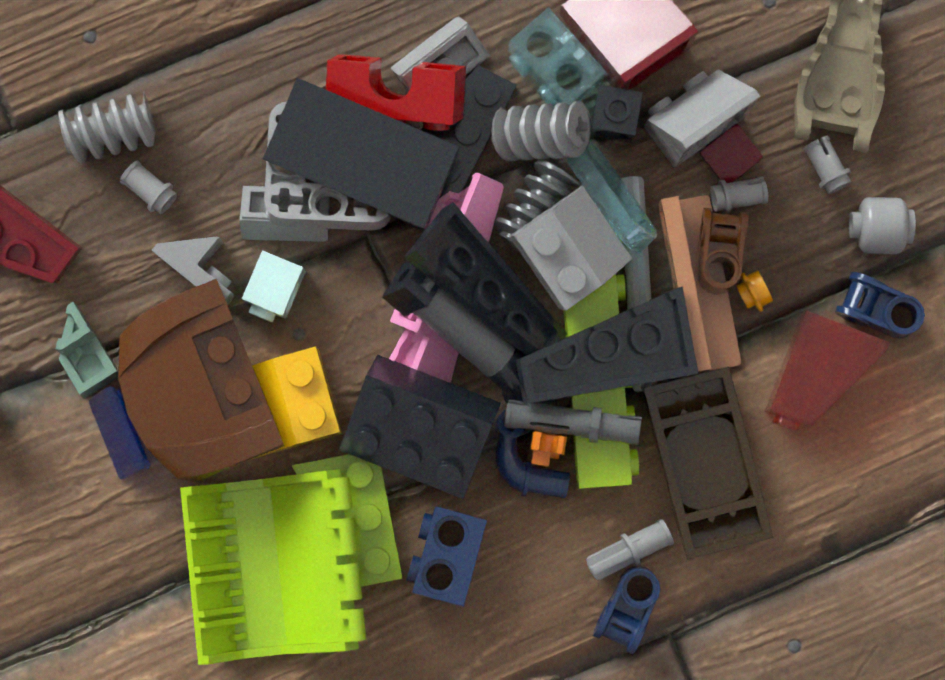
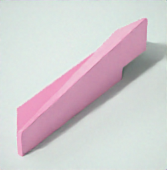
(419, 344)

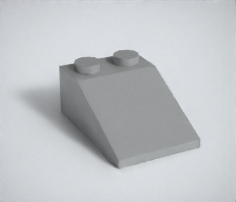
(699, 115)

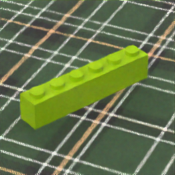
(607, 461)

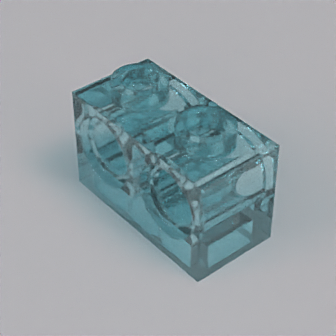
(566, 54)

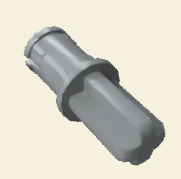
(629, 550)

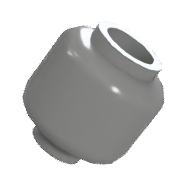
(882, 225)

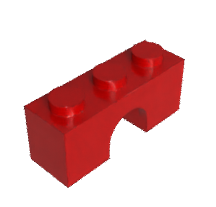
(434, 95)

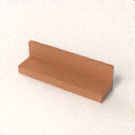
(708, 313)

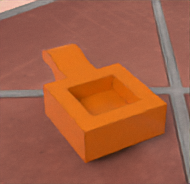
(546, 446)

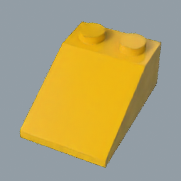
(298, 397)

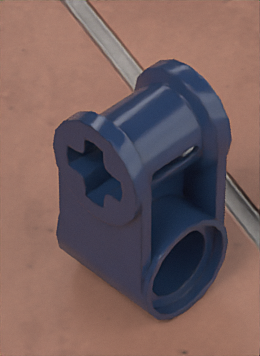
(877, 306)
(628, 611)

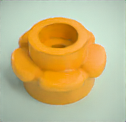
(754, 291)

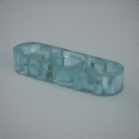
(613, 198)

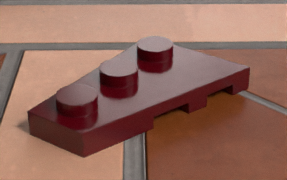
(31, 242)

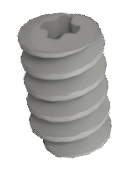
(108, 128)
(541, 131)

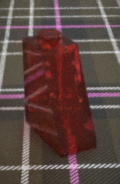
(819, 369)

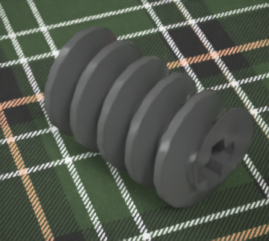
(544, 193)

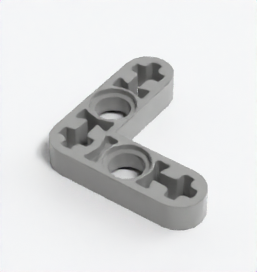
(295, 187)

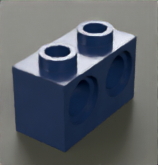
(458, 558)

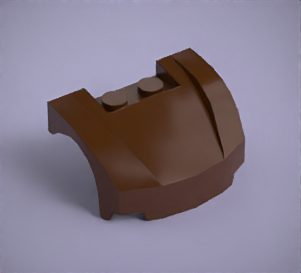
(194, 386)

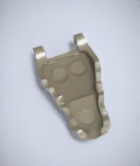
(844, 75)

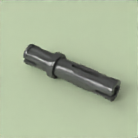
(574, 422)

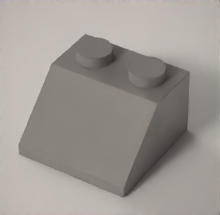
(571, 248)

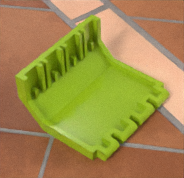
(272, 567)

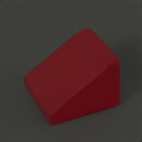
(731, 154)

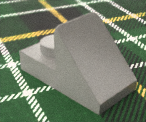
(190, 257)

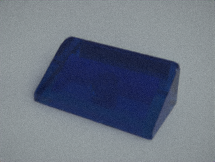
(119, 433)

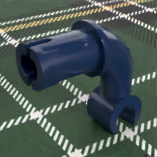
(521, 474)

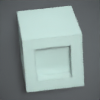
(273, 287)

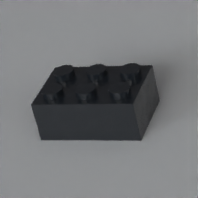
(419, 426)

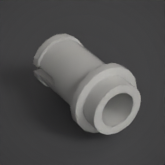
(828, 165)
(148, 188)
(738, 194)

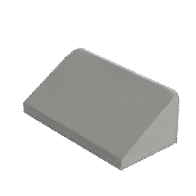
(450, 45)
(257, 226)

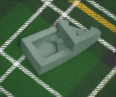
(84, 355)

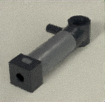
(459, 327)

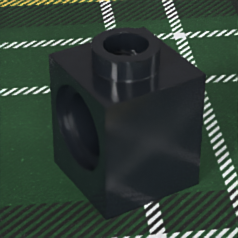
(616, 114)

